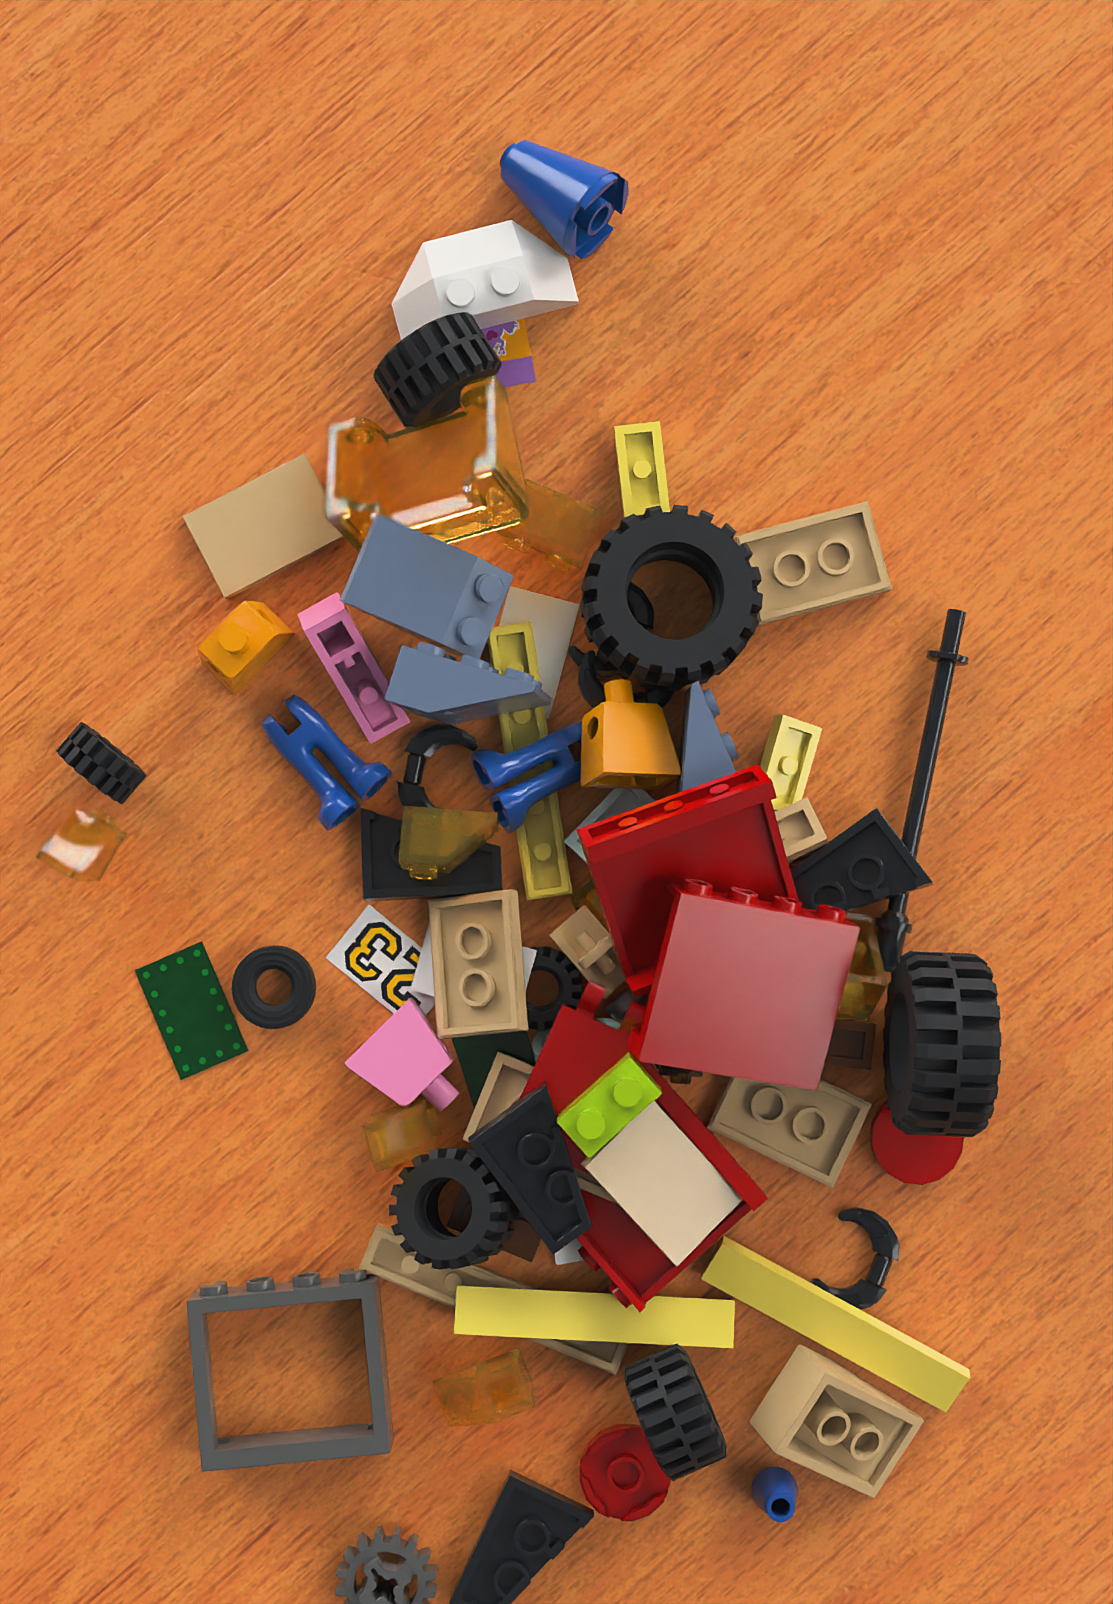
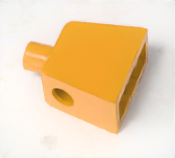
(243, 644)
(626, 743)

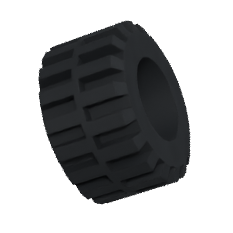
(432, 366)
(419, 1215)
(675, 1412)

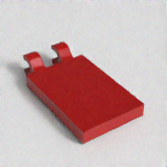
(580, 1053)

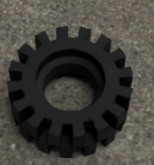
(101, 763)
(569, 984)

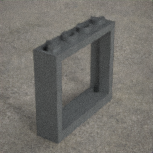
(297, 1444)

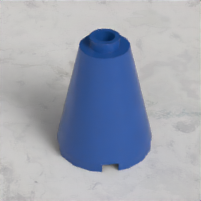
(565, 194)

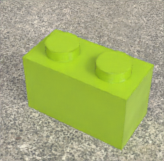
(609, 1105)

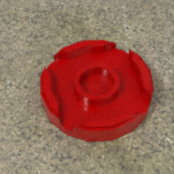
(912, 1157)
(622, 1474)

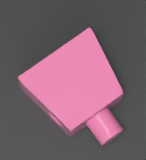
(406, 1059)

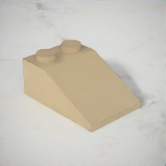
(834, 1422)

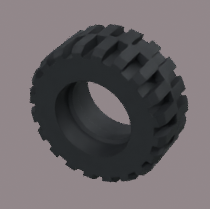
(693, 543)
(941, 1044)

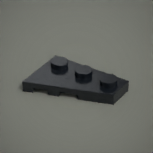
(859, 868)
(387, 881)
(534, 1167)
(517, 1540)

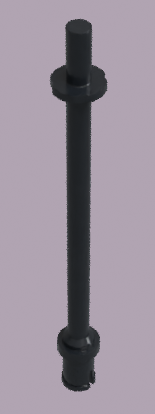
(894, 922)

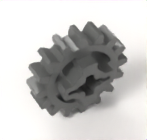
(379, 1561)

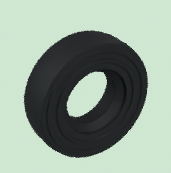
(246, 995)

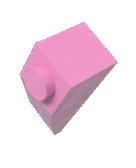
(352, 666)

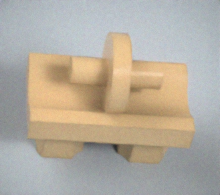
(590, 949)

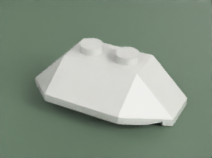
(490, 273)

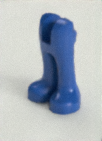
(298, 751)
(497, 769)

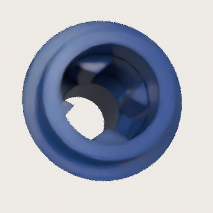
(774, 1484)

